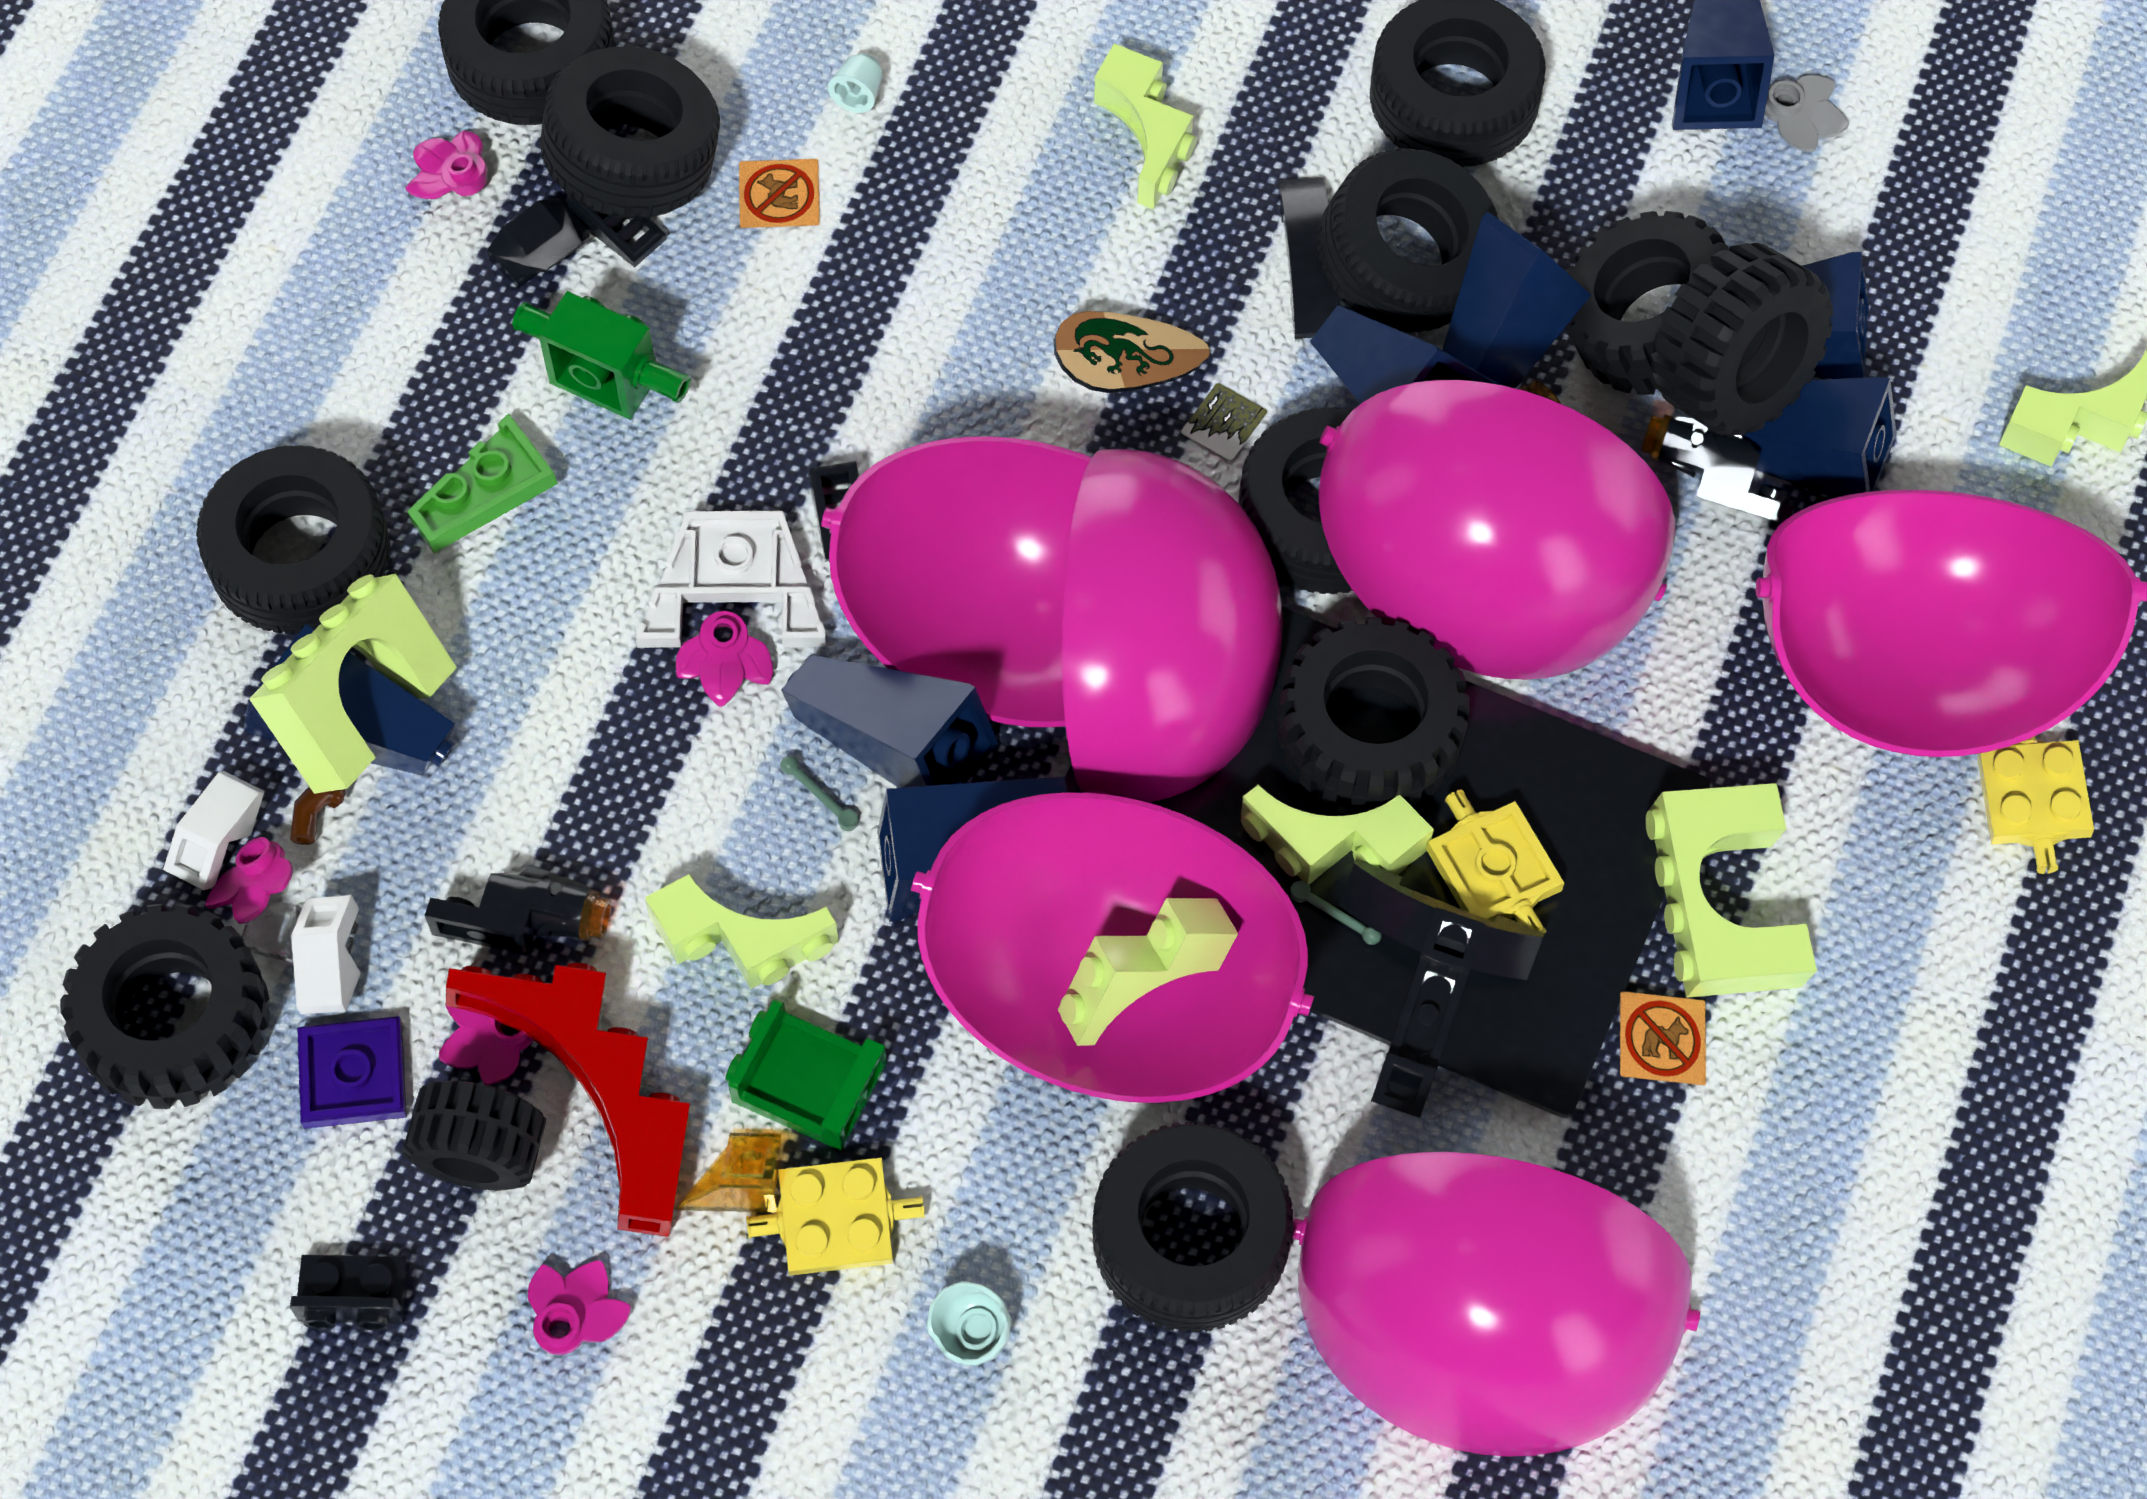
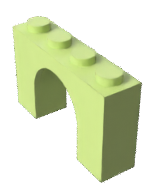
(303, 696)
(1712, 951)

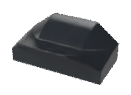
(536, 240)

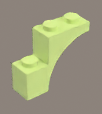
(1133, 91)
(2051, 420)
(1312, 843)
(759, 947)
(1117, 970)

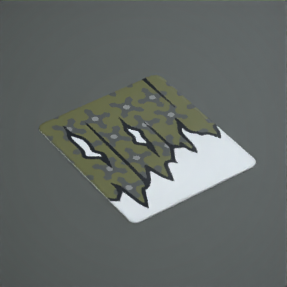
(1224, 421)

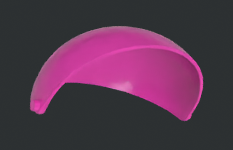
(1495, 525)
(960, 567)
(1944, 617)
(1163, 627)
(1049, 872)
(1490, 1300)

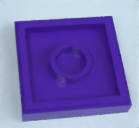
(351, 1072)

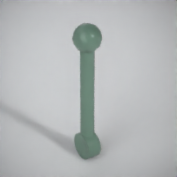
(846, 818)
(1301, 893)

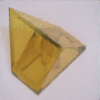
(740, 1177)

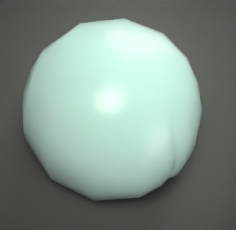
(969, 1323)

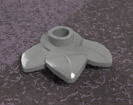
(1807, 111)

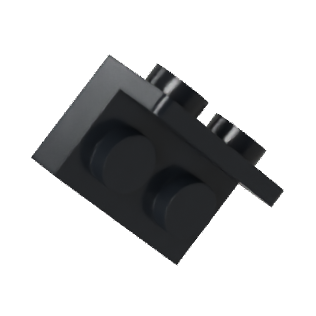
(351, 1291)

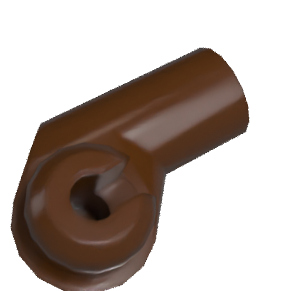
(306, 813)

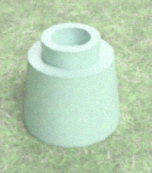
(856, 83)

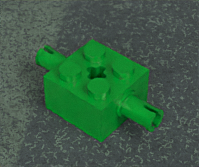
(599, 354)

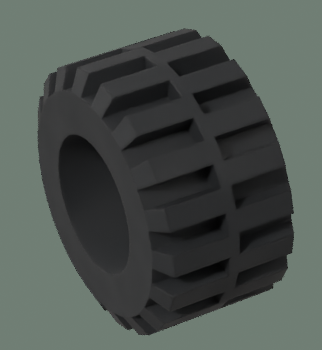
(474, 1135)

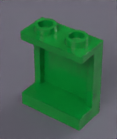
(805, 1076)

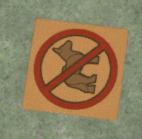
(779, 193)
(1662, 1038)

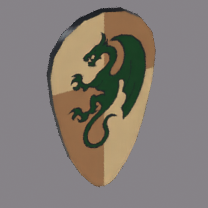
(1125, 351)

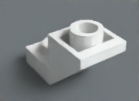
(217, 817)
(321, 963)

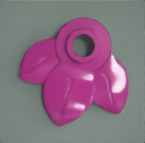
(449, 167)
(724, 663)
(257, 875)
(482, 1045)
(579, 1302)

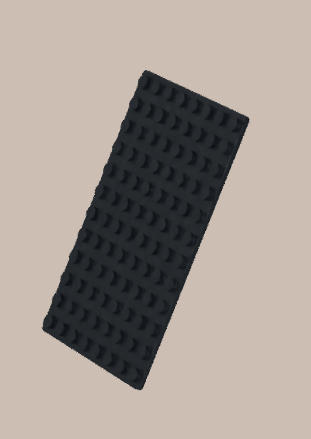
(1589, 814)

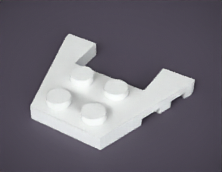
(732, 560)

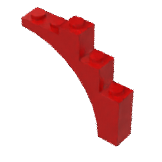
(608, 1064)

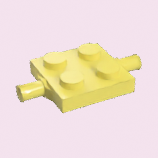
(2036, 796)
(1494, 863)
(835, 1216)

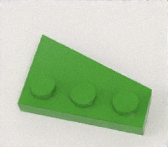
(488, 485)

